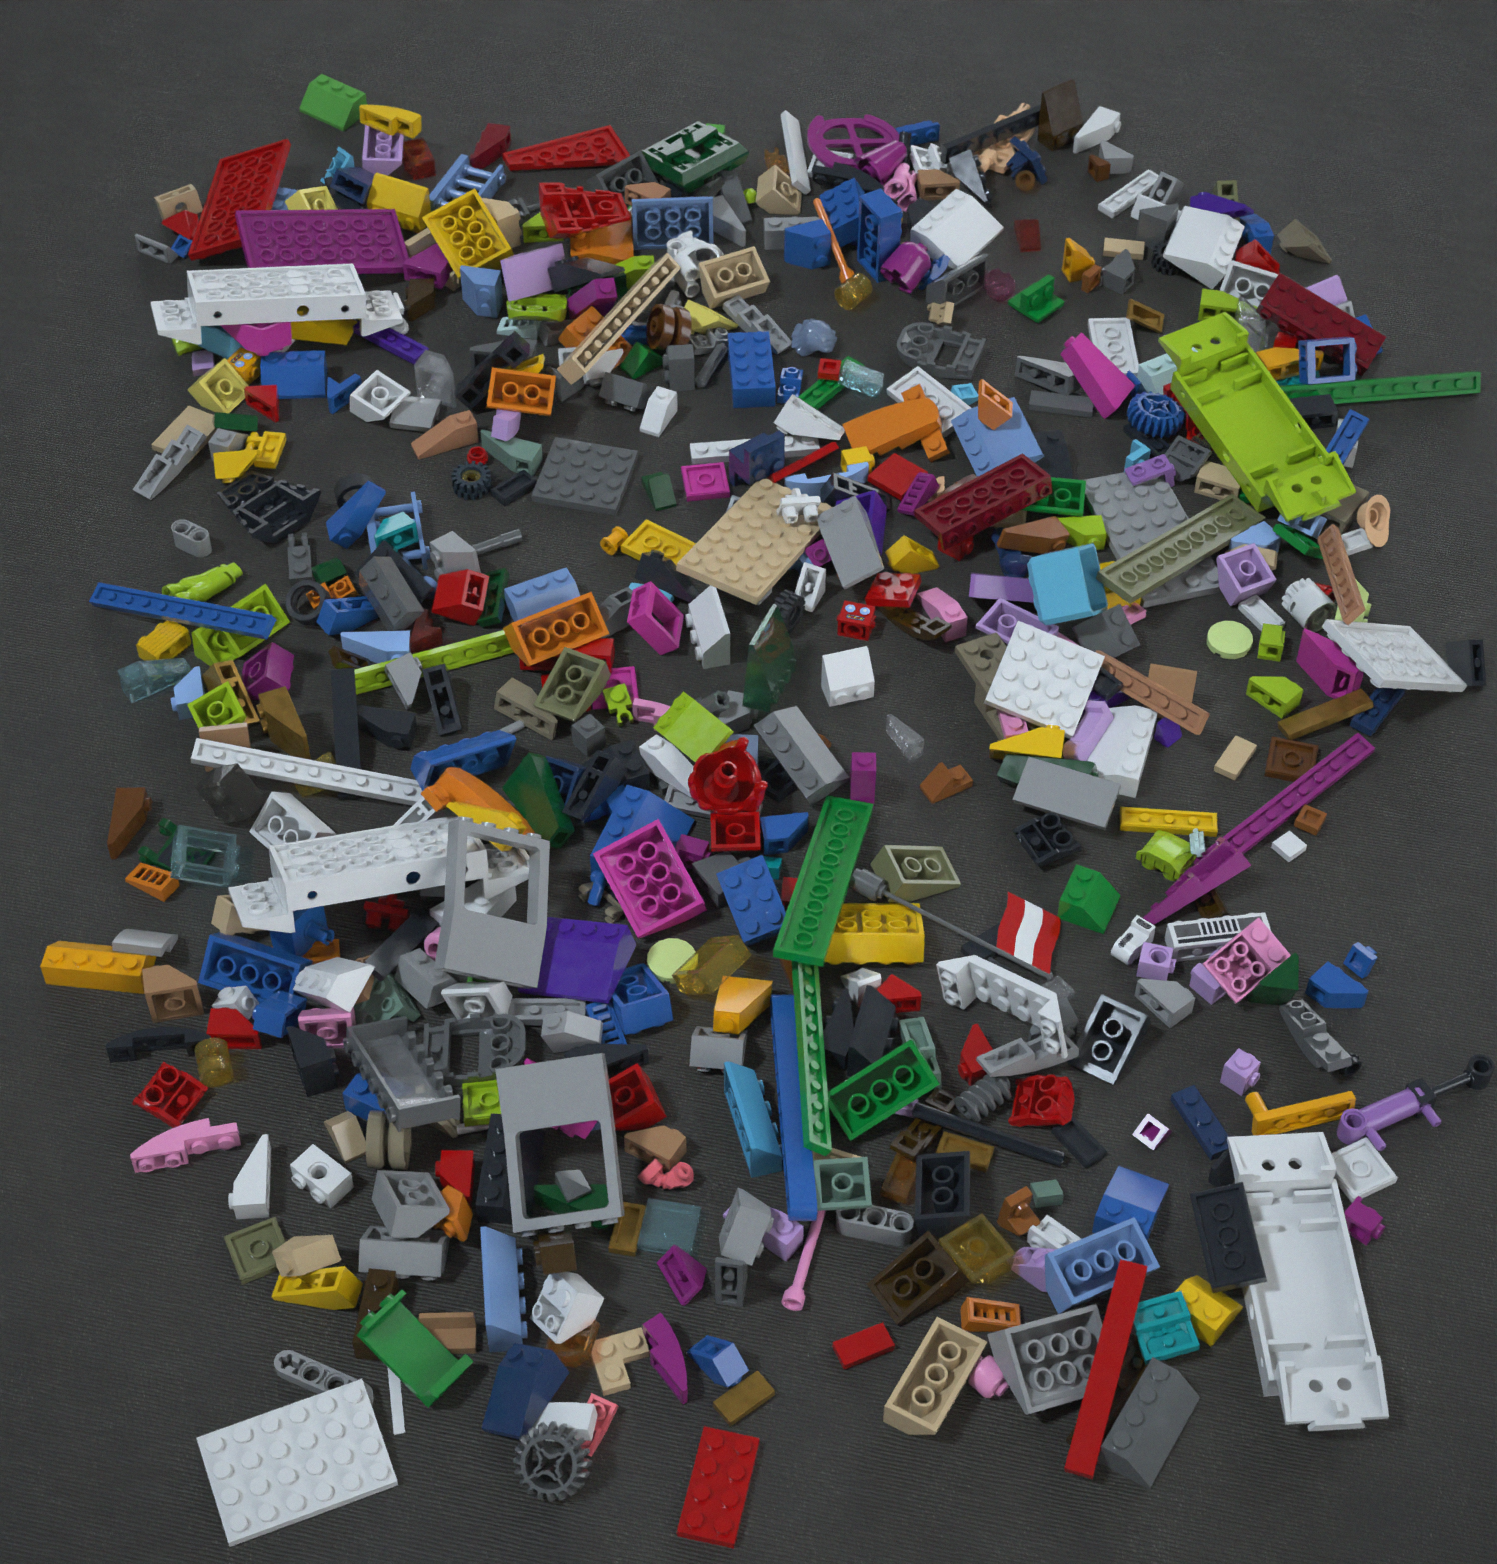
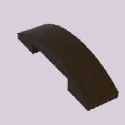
(915, 623)
(921, 1132)

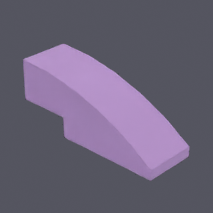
(505, 424)

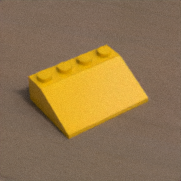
(468, 234)
(877, 934)

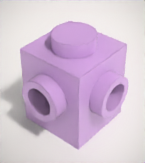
(1240, 1072)

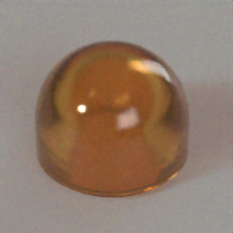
(1025, 180)

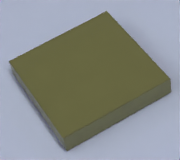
(253, 1248)

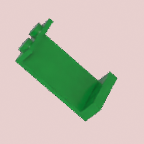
(411, 1350)

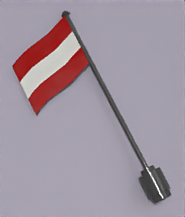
(1024, 935)

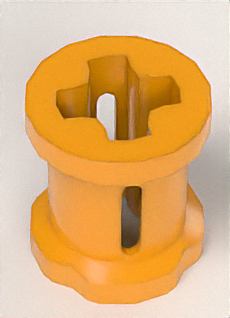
(614, 540)

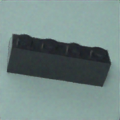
(493, 1191)

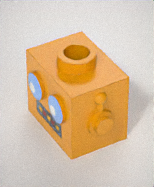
(246, 364)

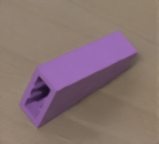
(1000, 587)

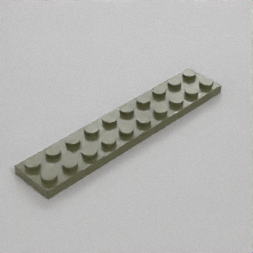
(1178, 549)

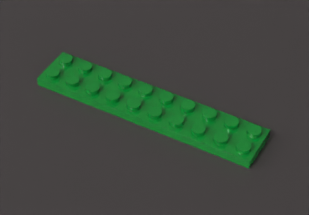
(823, 881)

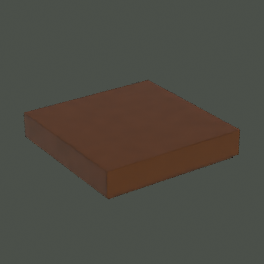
(1289, 759)

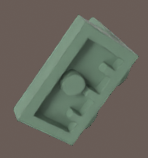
(386, 1002)

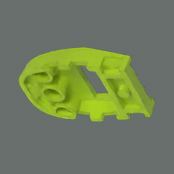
(554, 303)

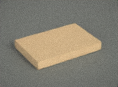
(190, 416)

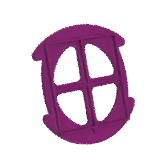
(819, 145)

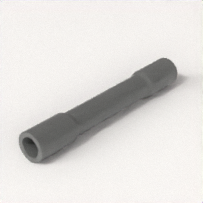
(503, 540)

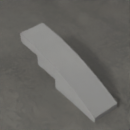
(752, 320)
(171, 462)
(1023, 1057)

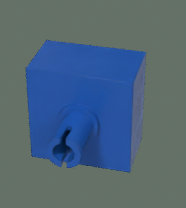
(309, 928)

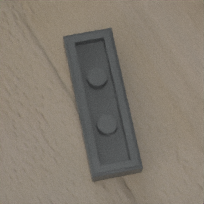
(1061, 404)

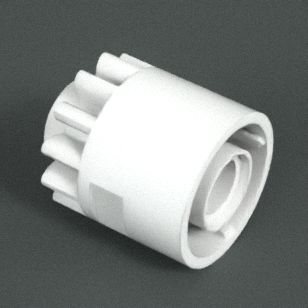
(1308, 604)

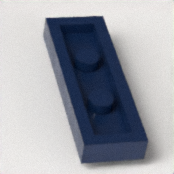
(1383, 702)
(1201, 1121)

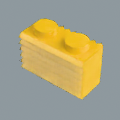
(164, 642)

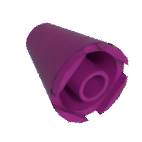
(882, 161)

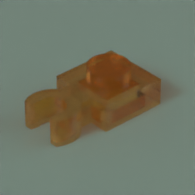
(775, 159)

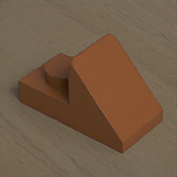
(945, 783)
(1016, 1213)

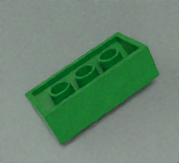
(1066, 498)
(881, 1089)

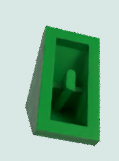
(640, 360)

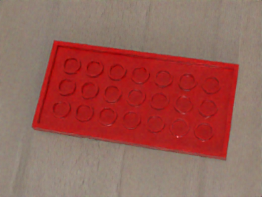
(240, 183)

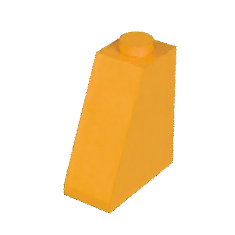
(740, 1003)

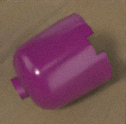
(907, 266)

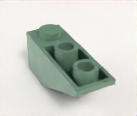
(514, 453)

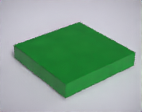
(1298, 540)

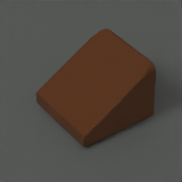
(1098, 168)

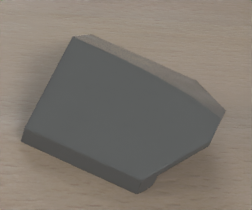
(1186, 458)

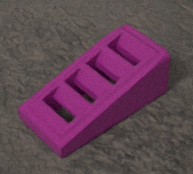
(919, 493)

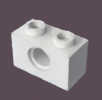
(316, 1164)

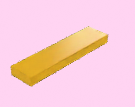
(1167, 820)

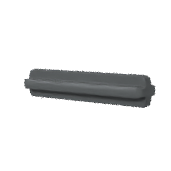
(711, 365)

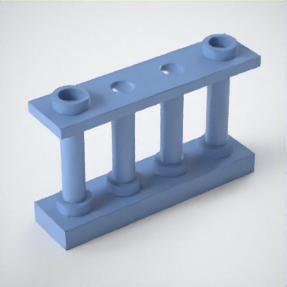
(455, 178)
(416, 508)

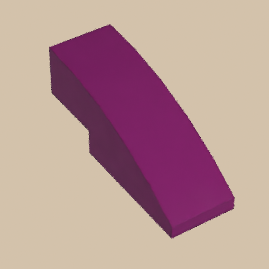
(666, 1355)

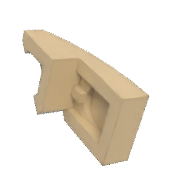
(941, 313)

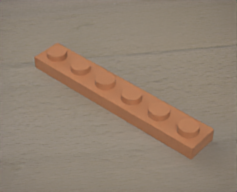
(1156, 696)

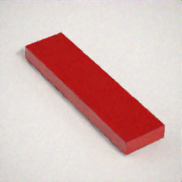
(803, 462)

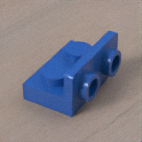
(922, 132)

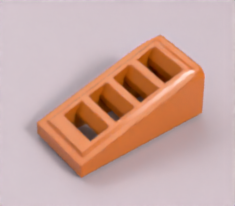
(161, 891)
(980, 1306)

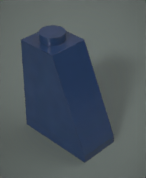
(353, 182)

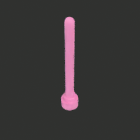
(794, 1296)

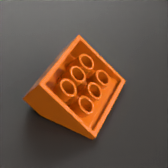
(607, 244)

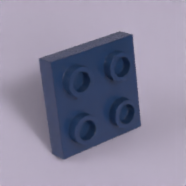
(1026, 160)

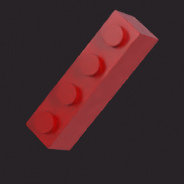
(600, 648)

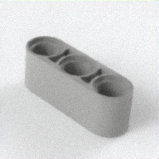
(884, 1232)

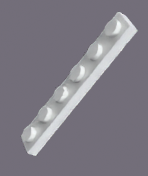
(719, 451)

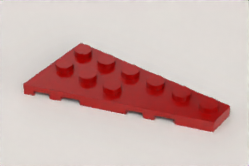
(583, 149)

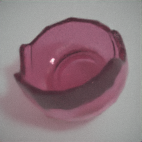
(999, 285)

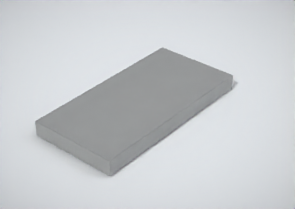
(1066, 793)

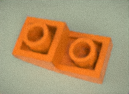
(341, 589)

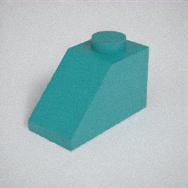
(398, 531)

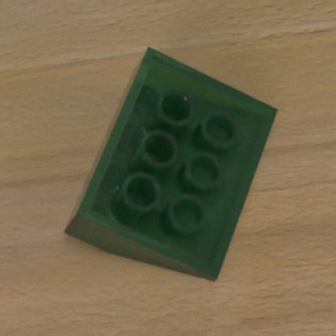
(768, 663)

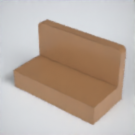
(453, 1330)

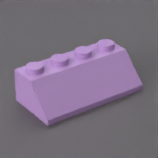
(381, 151)

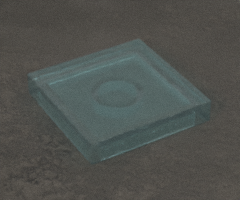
(668, 1225)

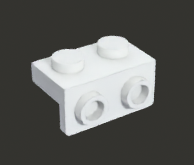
(1050, 1235)

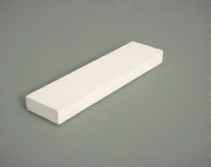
(1128, 194)

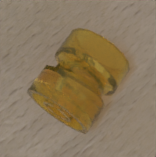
(853, 291)
(213, 1062)

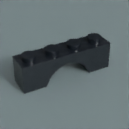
(505, 356)

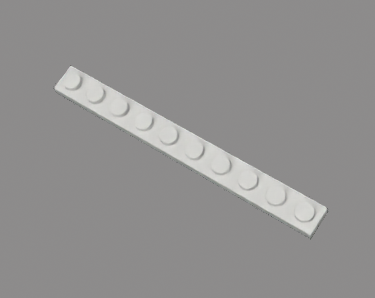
(307, 772)

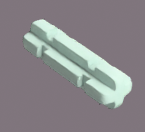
(1197, 842)

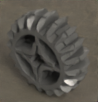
(558, 1471)

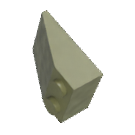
(573, 685)
(915, 871)

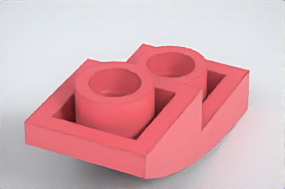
(606, 1412)

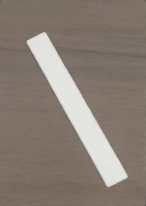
(396, 1403)

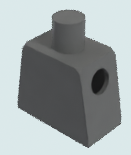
(705, 875)

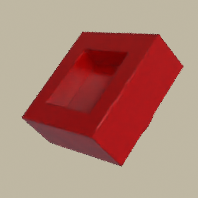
(829, 369)

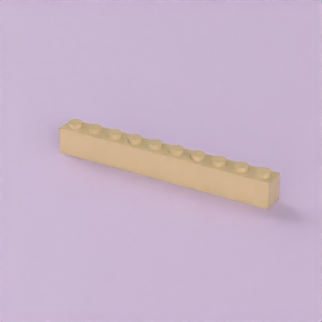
(618, 319)

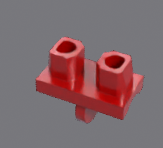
(390, 911)

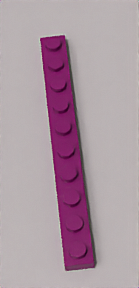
(1297, 794)

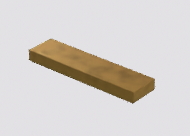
(1325, 714)

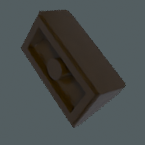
(1211, 905)

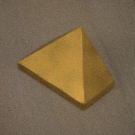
(1145, 316)

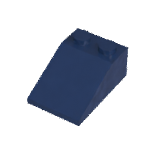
(522, 1389)

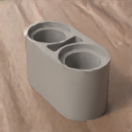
(191, 538)

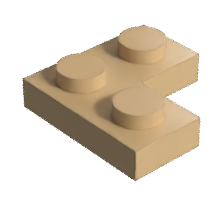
(612, 1353)

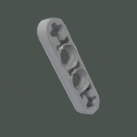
(305, 1364)

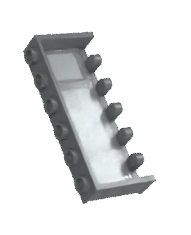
(400, 1073)

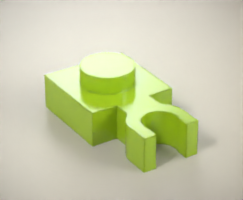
(618, 701)

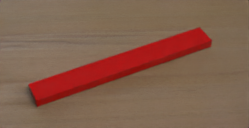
(1106, 1369)

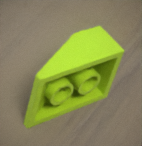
(692, 728)

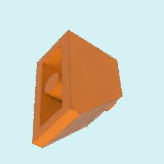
(993, 406)

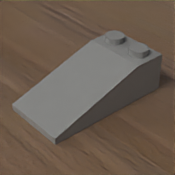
(850, 542)

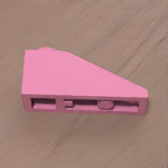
(943, 606)

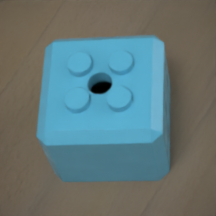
(1067, 585)

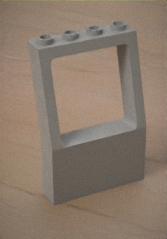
(487, 944)
(556, 1096)

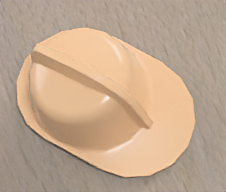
(1374, 519)

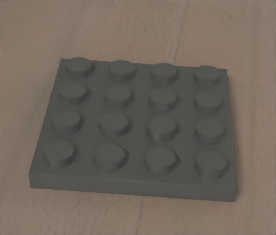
(585, 476)

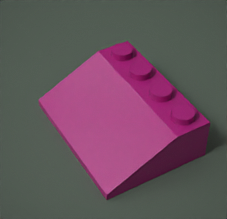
(650, 880)

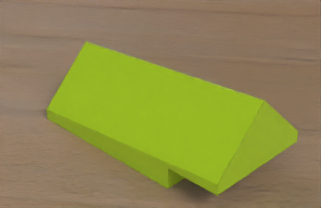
(221, 646)

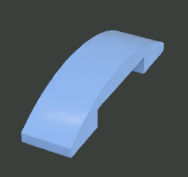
(812, 486)

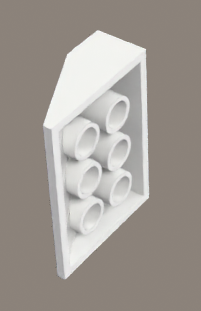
(956, 228)
(1203, 244)
(1125, 747)

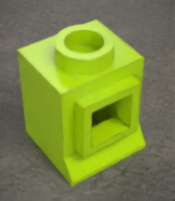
(1271, 642)

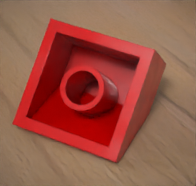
(735, 831)
(634, 1100)

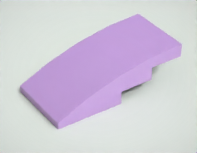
(528, 272)

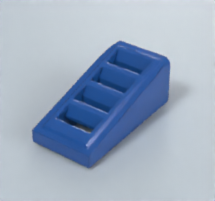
(605, 1012)

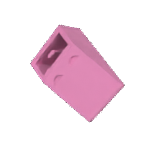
(1246, 960)

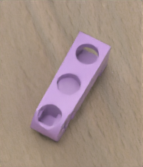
(1088, 731)

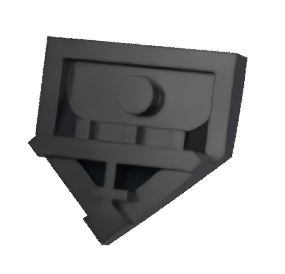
(777, 779)

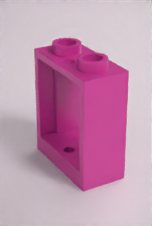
(648, 600)

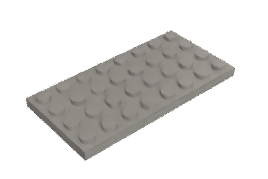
(1139, 515)

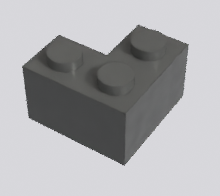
(680, 367)

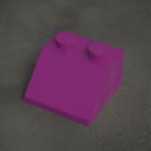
(267, 670)

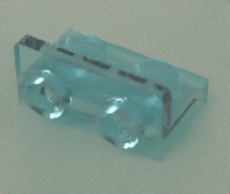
(861, 378)

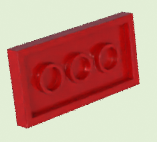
(718, 1487)

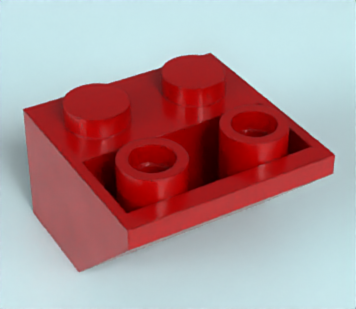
(461, 595)

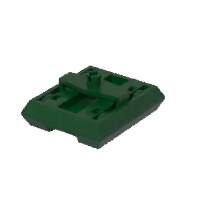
(694, 156)

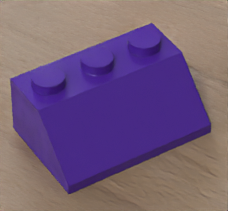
(876, 513)

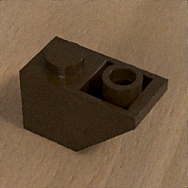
(420, 296)

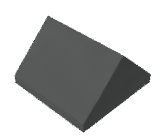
(1156, 224)

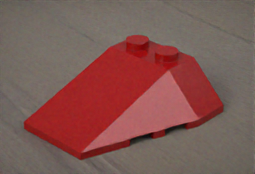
(577, 211)

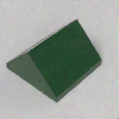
(1279, 984)

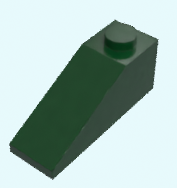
(552, 1199)

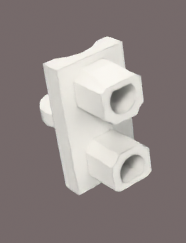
(798, 504)

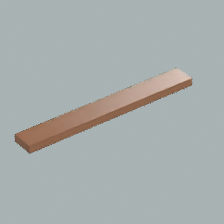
(1341, 574)

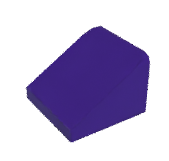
(1167, 732)

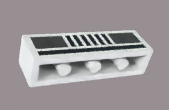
(1203, 936)

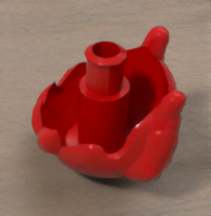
(727, 780)

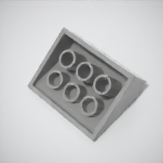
(1048, 1358)

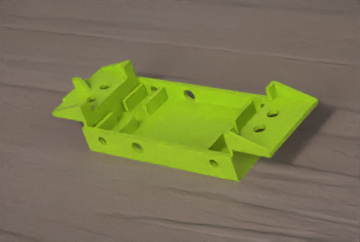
(1253, 422)

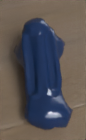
(1011, 561)

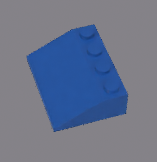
(637, 809)

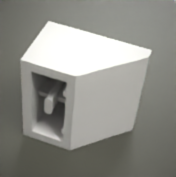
(565, 1306)

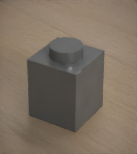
(588, 735)

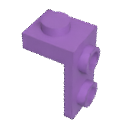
(1151, 469)

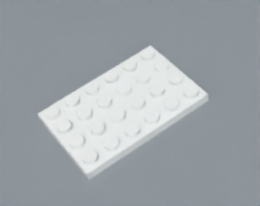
(1393, 656)
(296, 1462)

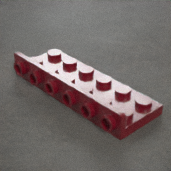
(1312, 317)
(985, 500)

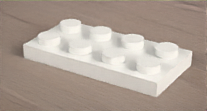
(1115, 341)
(947, 403)

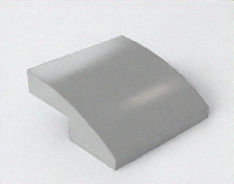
(416, 414)
(144, 942)

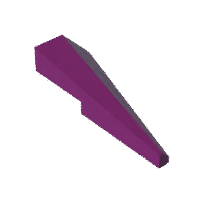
(1204, 876)

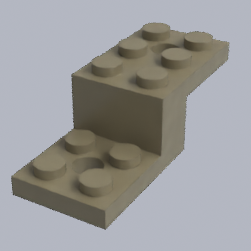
(983, 673)

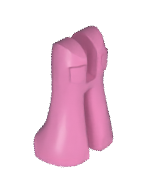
(902, 185)

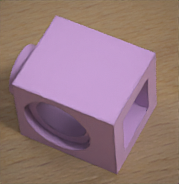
(1155, 962)

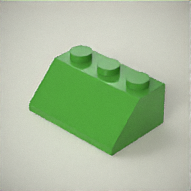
(332, 102)

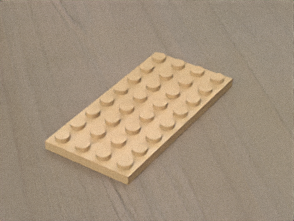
(751, 544)

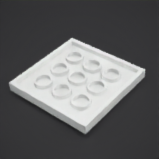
(1044, 679)

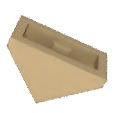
(347, 1136)

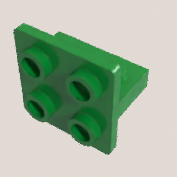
(1037, 300)

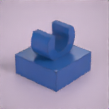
(1360, 959)

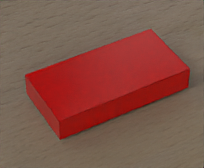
(863, 1346)

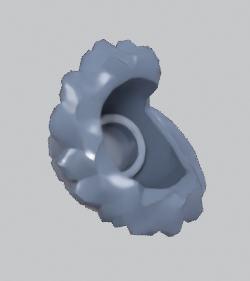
(813, 336)

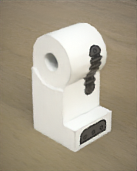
(1130, 944)

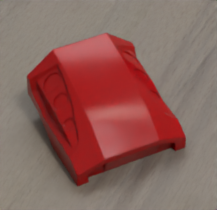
(170, 1095)
(1042, 1101)

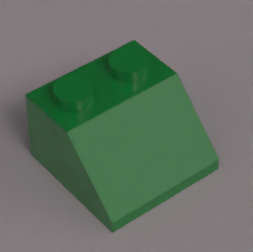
(1088, 900)

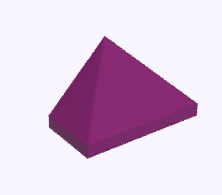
(682, 1273)

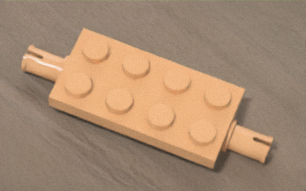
(998, 154)

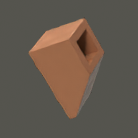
(646, 191)

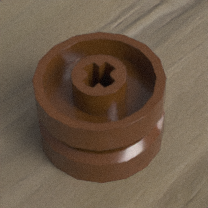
(668, 327)

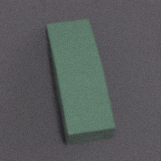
(918, 1030)

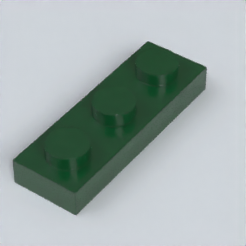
(494, 598)

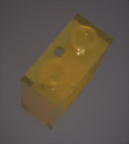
(711, 965)

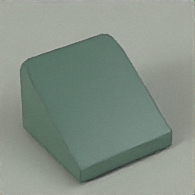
(1047, 1193)

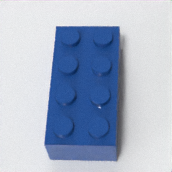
(877, 231)
(751, 369)

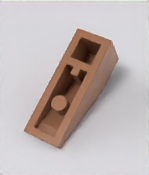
(449, 434)

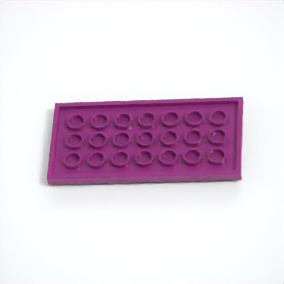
(323, 237)

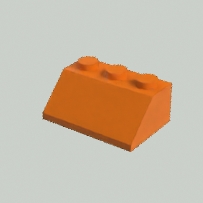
(521, 391)

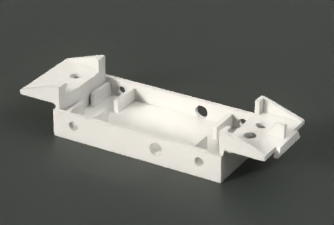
(274, 297)
(366, 867)
(1311, 1312)

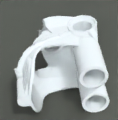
(683, 251)

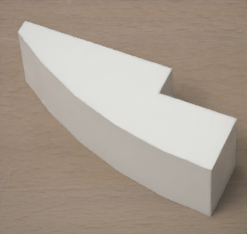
(576, 1416)

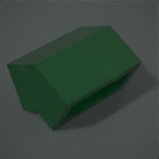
(329, 571)

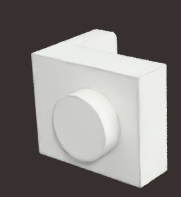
(237, 998)

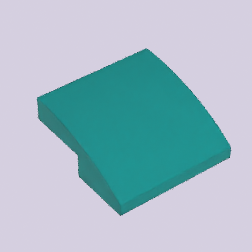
(1164, 1328)

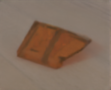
(576, 1348)

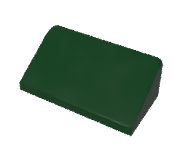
(235, 421)

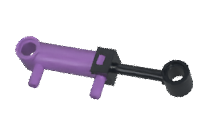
(1415, 1100)

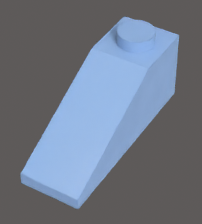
(377, 645)

